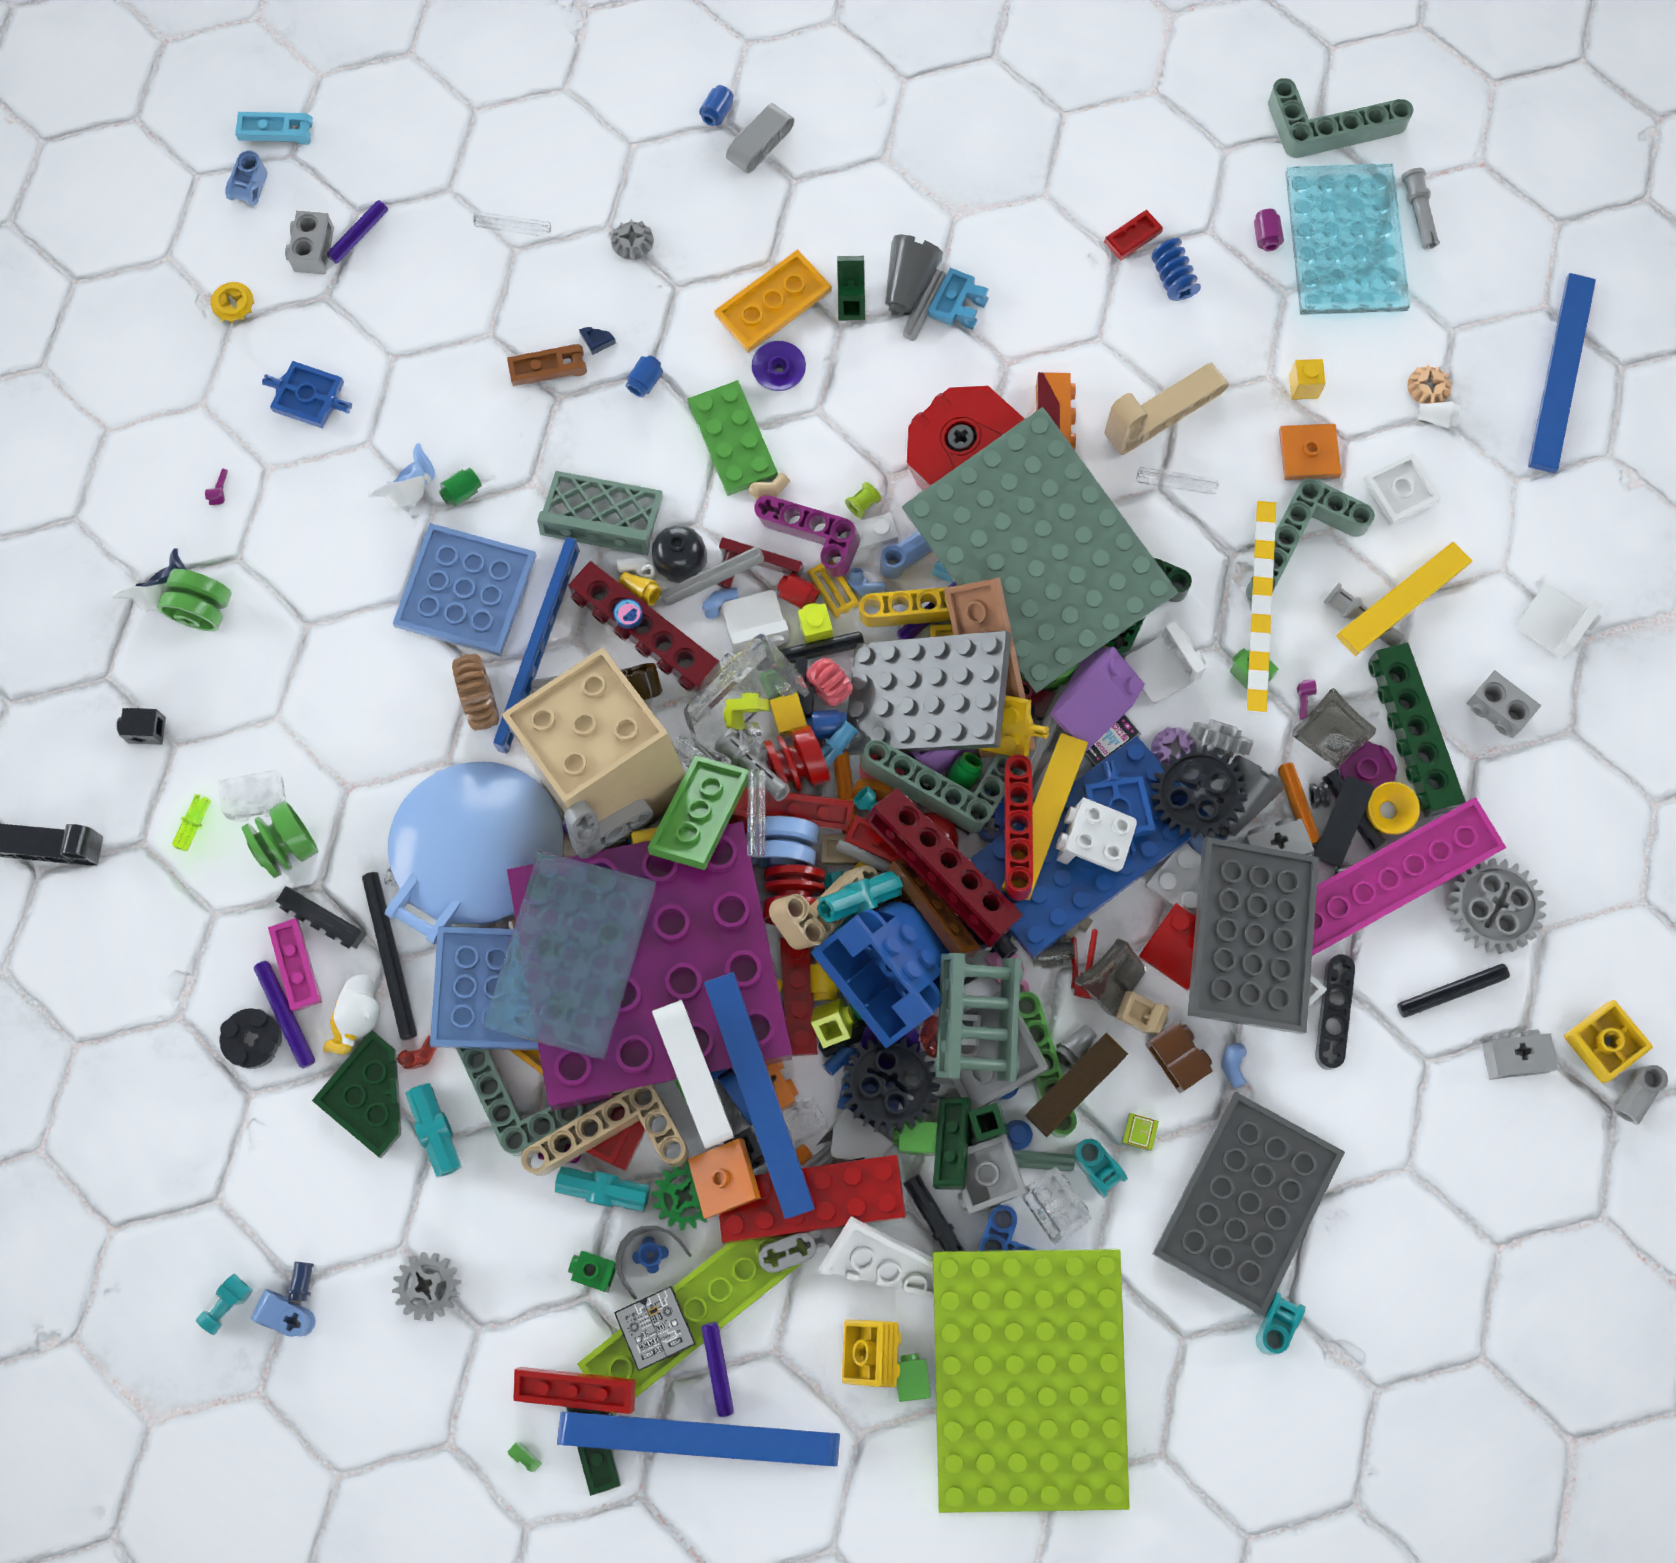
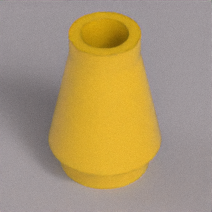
(643, 588)

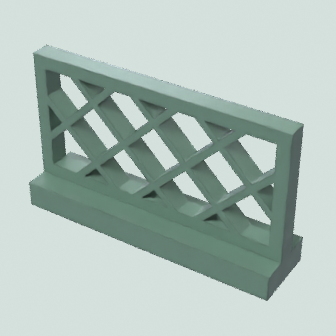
(590, 530)

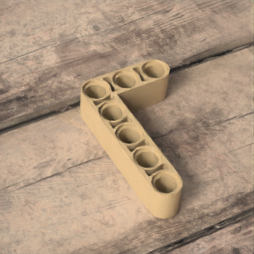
(1134, 424)
(607, 1128)

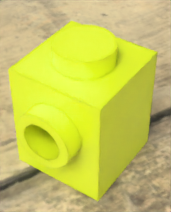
(815, 623)
(832, 1022)

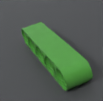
(1037, 1021)

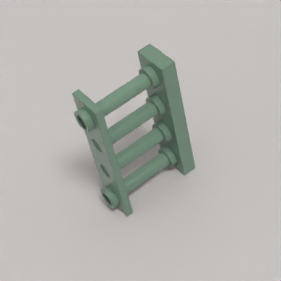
(952, 1030)

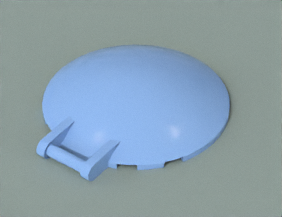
(461, 837)

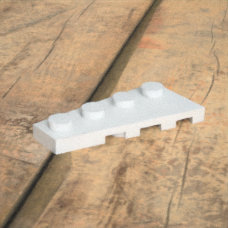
(879, 1258)

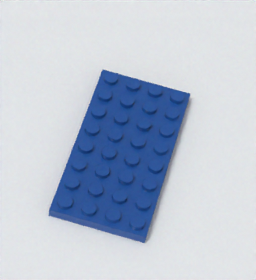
(1078, 889)

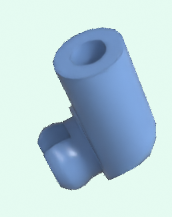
(862, 585)
(716, 599)

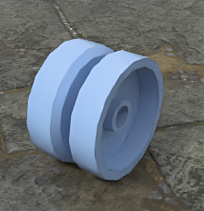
(788, 842)

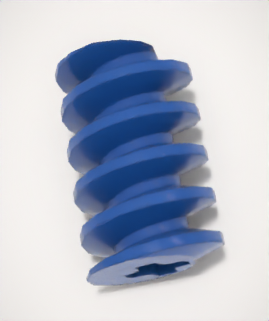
(1175, 271)

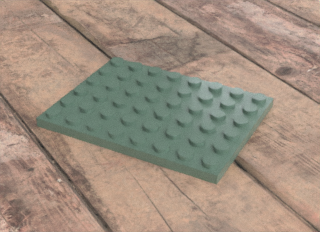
(1053, 538)

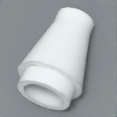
(1441, 413)

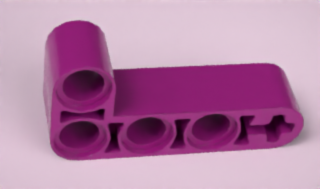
(805, 527)

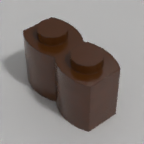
(1179, 1056)

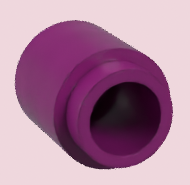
(1268, 230)

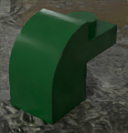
(851, 288)
(986, 1124)

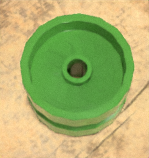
(194, 600)

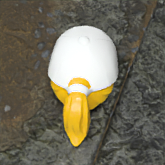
(353, 1014)

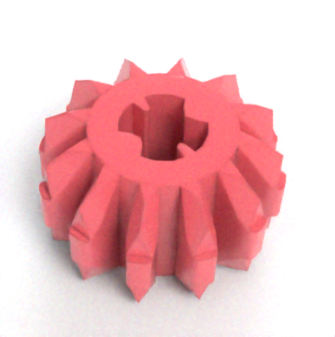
(829, 681)

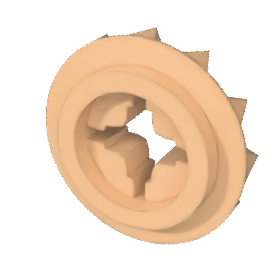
(1422, 393)

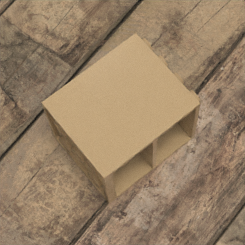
(597, 741)

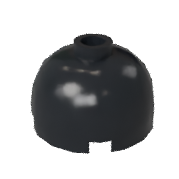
(678, 553)

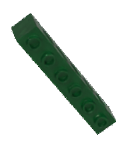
(1400, 661)

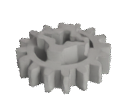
(1222, 736)
(414, 1293)

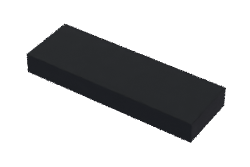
(1343, 821)

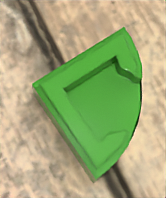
(523, 1455)

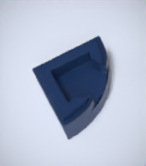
(596, 339)

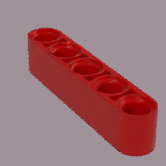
(1018, 840)

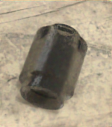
(1056, 955)

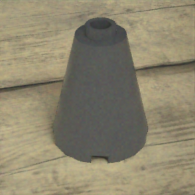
(909, 271)
(1260, 792)

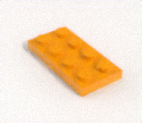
(773, 301)

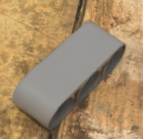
(760, 138)

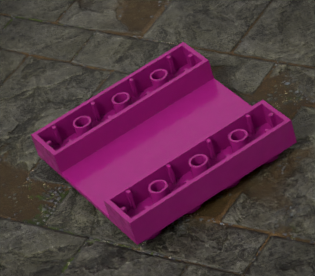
(693, 932)

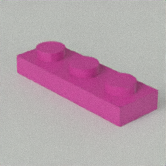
(294, 965)

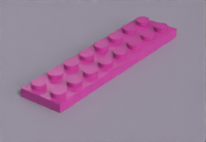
(1403, 872)

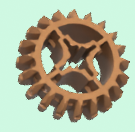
(475, 692)

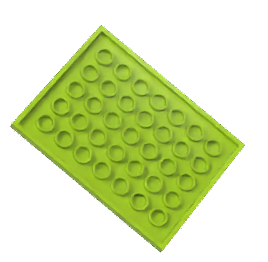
(1030, 1380)

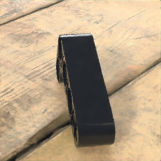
(70, 845)

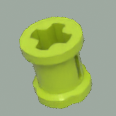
(863, 500)

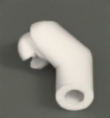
(638, 565)

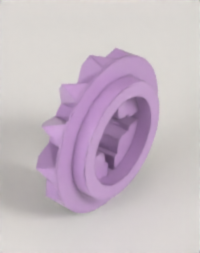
(1166, 738)

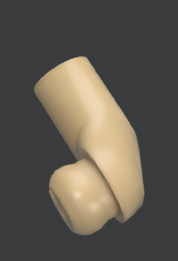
(760, 489)

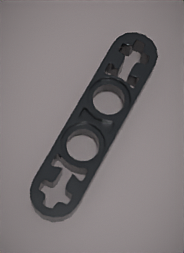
(1338, 1012)

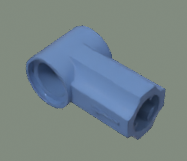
(905, 552)

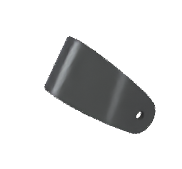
(628, 1239)

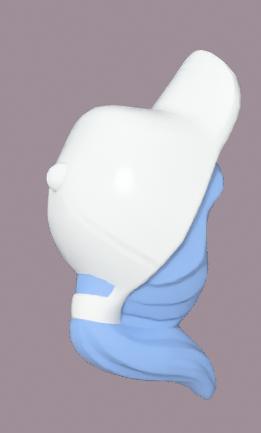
(410, 483)

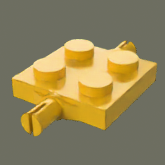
(1017, 728)

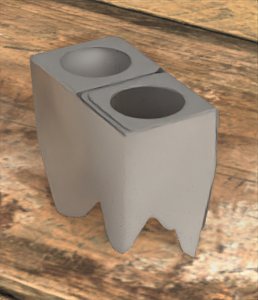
(853, 1140)

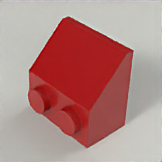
(1172, 946)

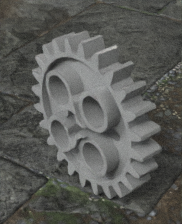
(1521, 919)

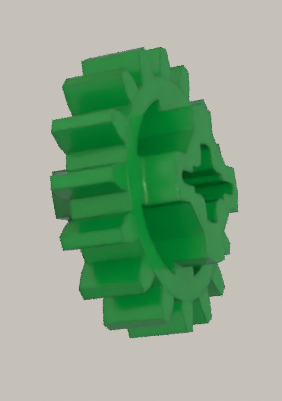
(673, 1190)

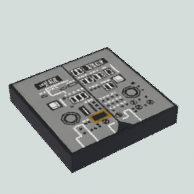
(655, 1328)

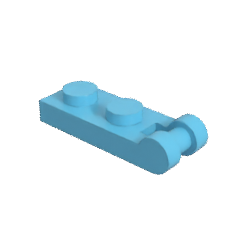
(274, 127)

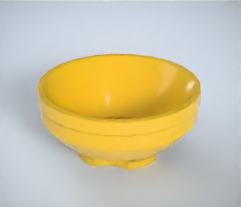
(1405, 804)

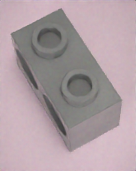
(314, 242)
(1507, 698)

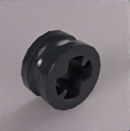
(1319, 795)

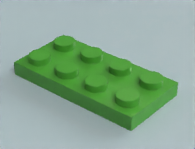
(732, 437)
(699, 812)

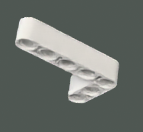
(693, 1074)

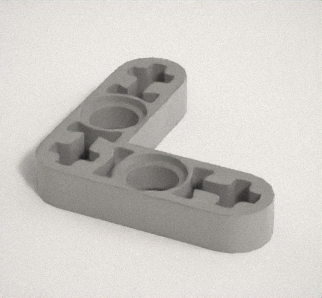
(591, 836)

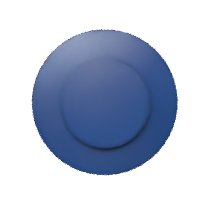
(1020, 1134)

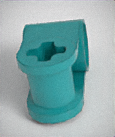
(1099, 1168)
(1281, 1319)

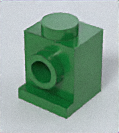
(604, 1271)

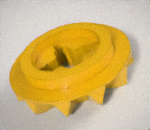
(220, 301)

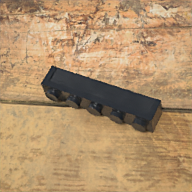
(320, 918)

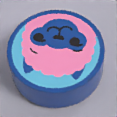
(628, 614)

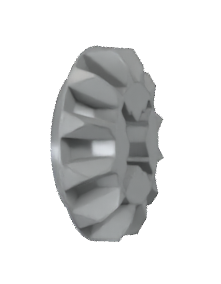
(642, 243)

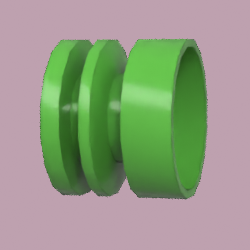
(278, 840)

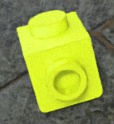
(747, 704)

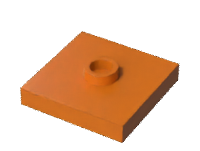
(1309, 451)
(724, 1178)

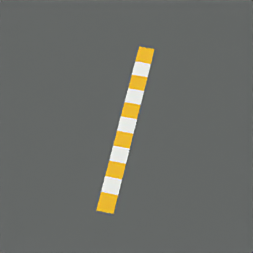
(1261, 606)

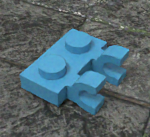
(952, 294)

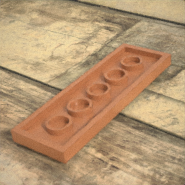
(982, 609)

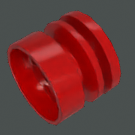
(798, 760)
(790, 880)

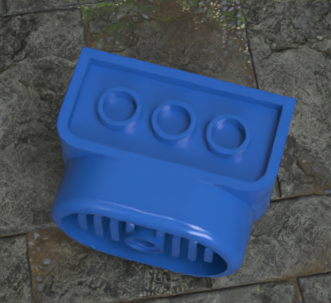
(886, 968)

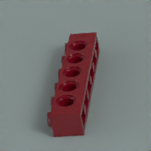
(594, 580)
(944, 881)

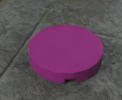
(1370, 764)

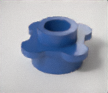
(641, 1256)

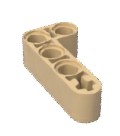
(805, 919)

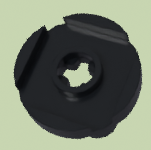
(235, 1030)

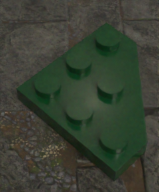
(366, 1095)

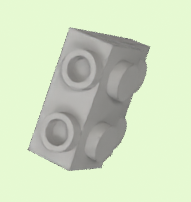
(991, 1176)

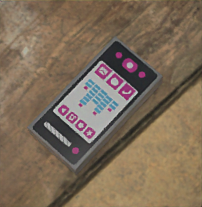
(1112, 740)

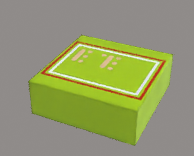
(1140, 1132)

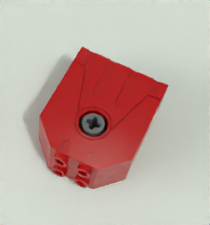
(955, 429)

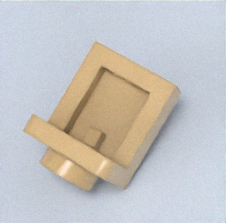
(1142, 1013)

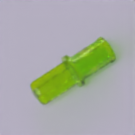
(191, 823)

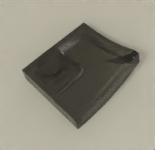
(1334, 729)
(1112, 976)

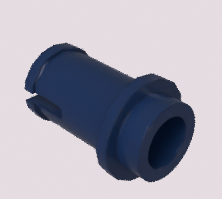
(300, 1281)

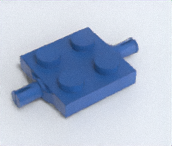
(307, 394)
(1125, 796)

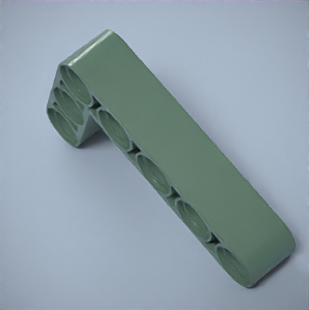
(1339, 128)
(1316, 508)
(941, 786)
(502, 1098)

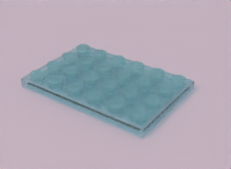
(1347, 239)
(570, 955)

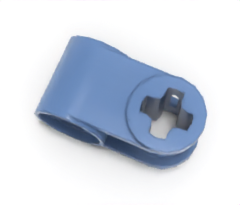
(244, 182)
(279, 1313)

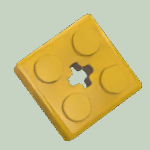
(1626, 1046)
(870, 1353)

